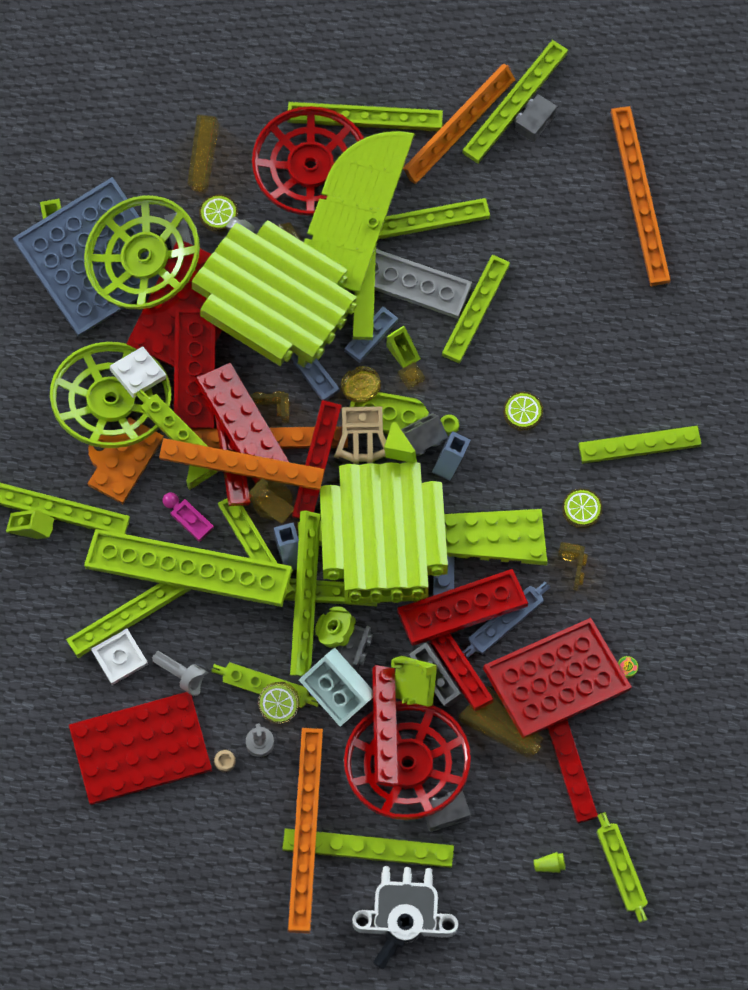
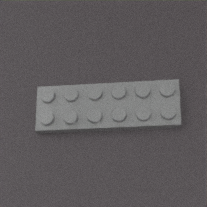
(420, 284)

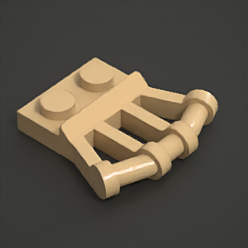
(361, 421)

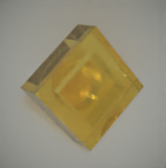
(411, 375)

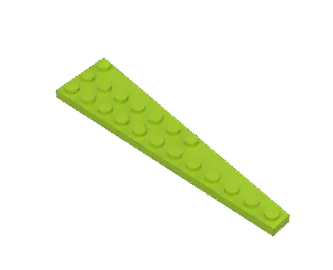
(495, 535)

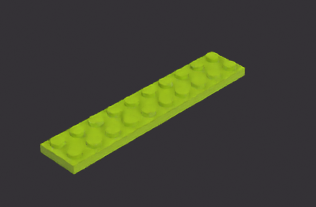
(188, 567)

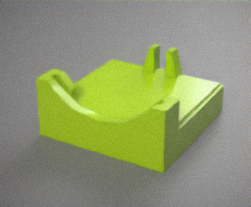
(414, 680)

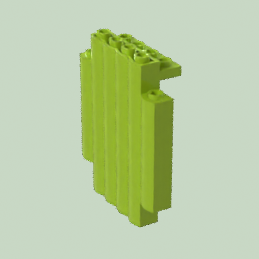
(274, 293)
(383, 532)

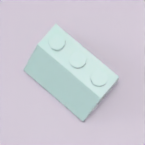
(337, 687)

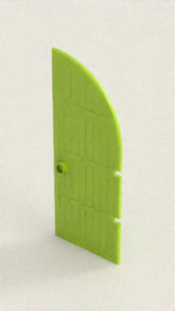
(357, 202)

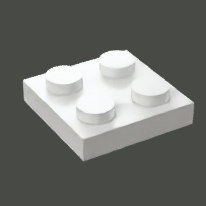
(137, 371)
(119, 656)

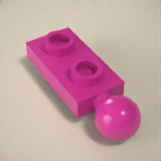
(188, 516)

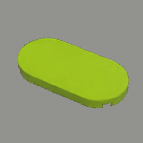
(396, 408)

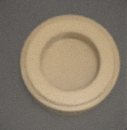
(224, 761)

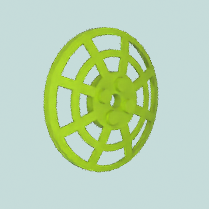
(135, 246)
(96, 396)

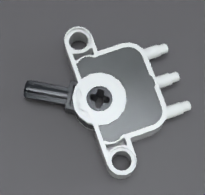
(400, 903)

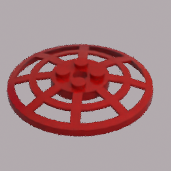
(301, 154)
(421, 769)

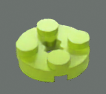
(341, 634)

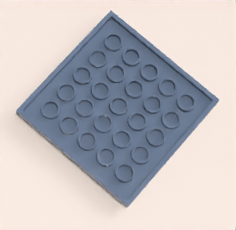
(57, 256)

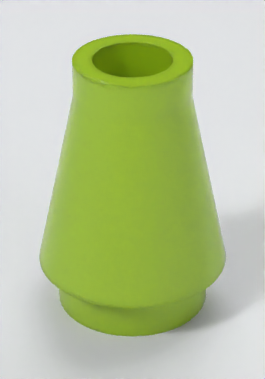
(550, 863)

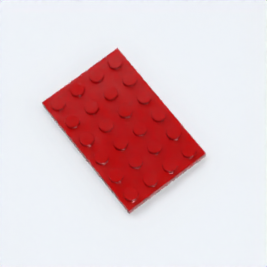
(157, 324)
(556, 678)
(140, 747)

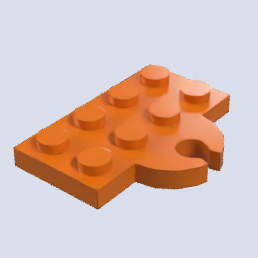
(122, 467)

